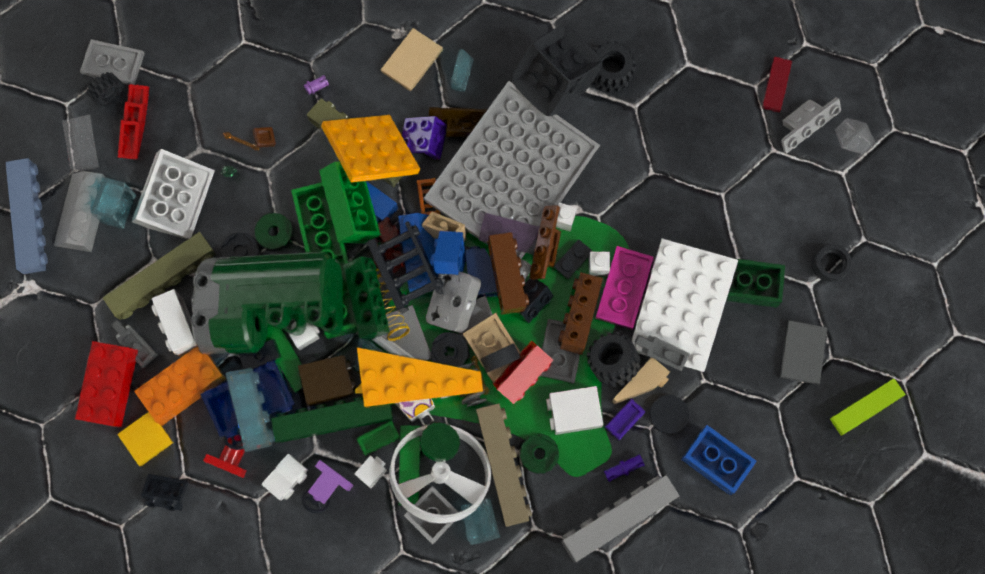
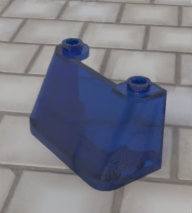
(275, 392)

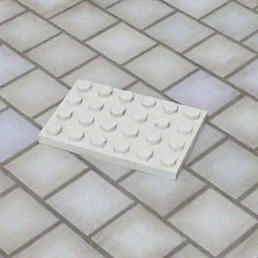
(685, 299)

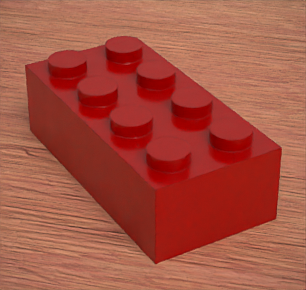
(106, 384)

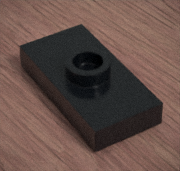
(266, 354)

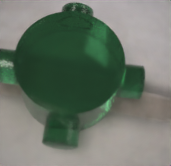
(228, 171)

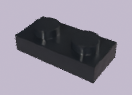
(573, 259)

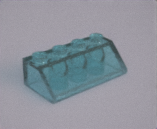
(249, 409)

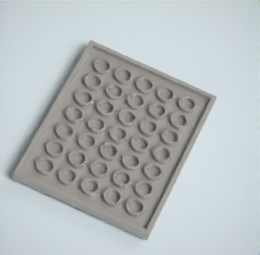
(511, 165)

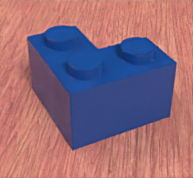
(449, 253)

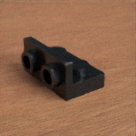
(164, 492)

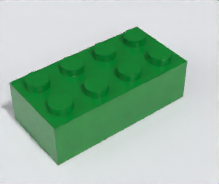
(349, 206)

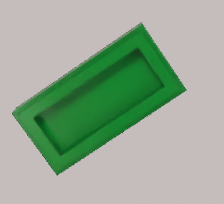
(378, 438)

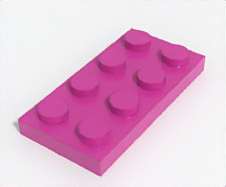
(624, 287)

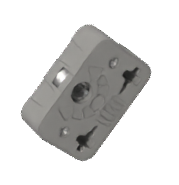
(456, 304)

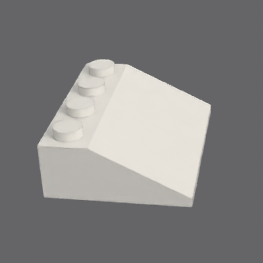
(173, 195)

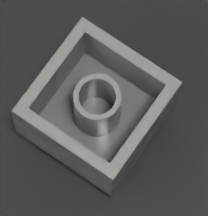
(433, 503)

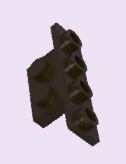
(459, 120)

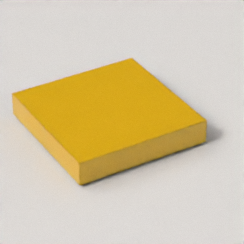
(145, 439)

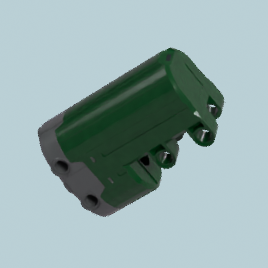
(246, 293)

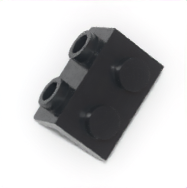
(538, 295)

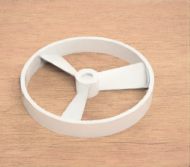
(441, 474)

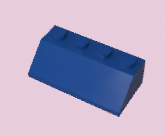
(427, 243)

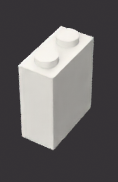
(574, 410)

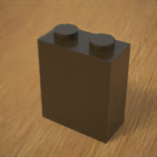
(326, 380)

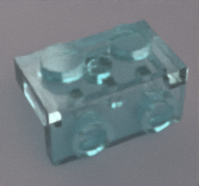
(481, 523)

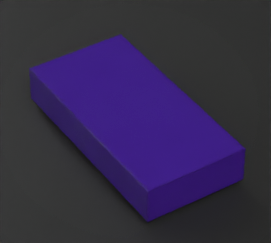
(624, 419)

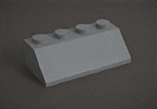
(77, 225)

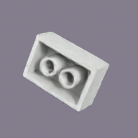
(174, 322)

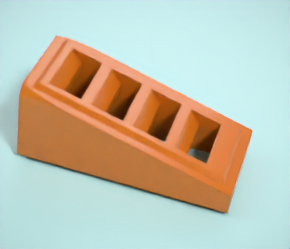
(420, 183)

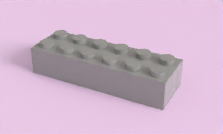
(621, 518)

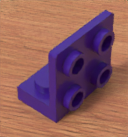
(425, 135)

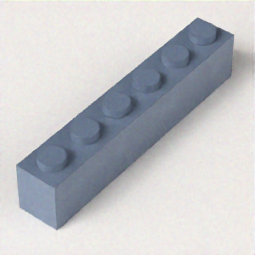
(25, 216)

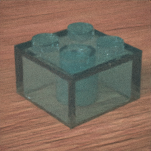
(112, 202)

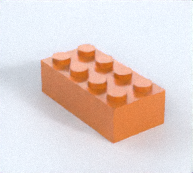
(179, 385)

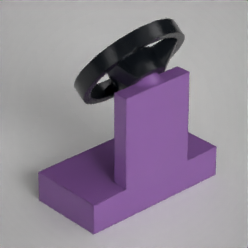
(324, 488)

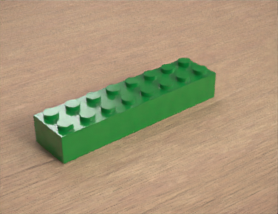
(320, 236)

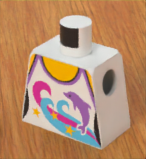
(418, 410)

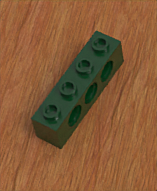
(366, 298)

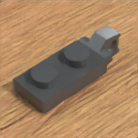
(130, 338)
(663, 351)

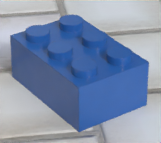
(718, 460)

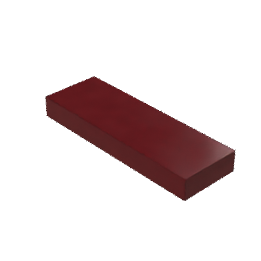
(776, 84)

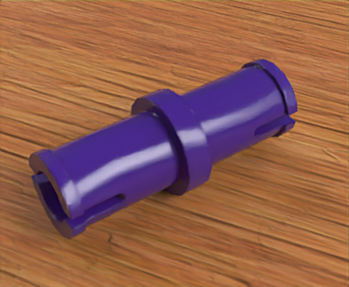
(624, 468)

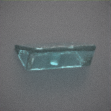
(461, 71)

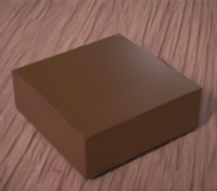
(264, 137)

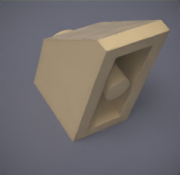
(435, 223)

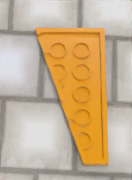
(401, 379)

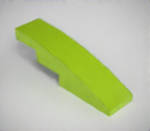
(867, 407)

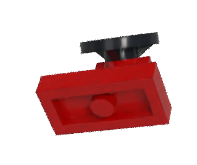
(230, 456)

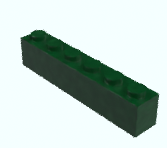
(328, 419)

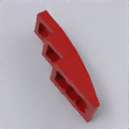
(134, 121)

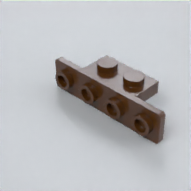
(546, 243)

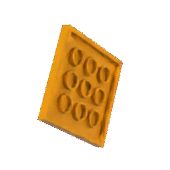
(370, 148)

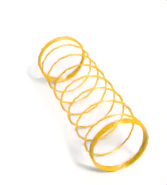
(399, 327)

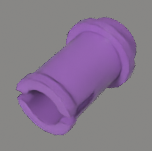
(315, 85)

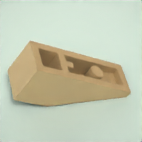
(646, 380)

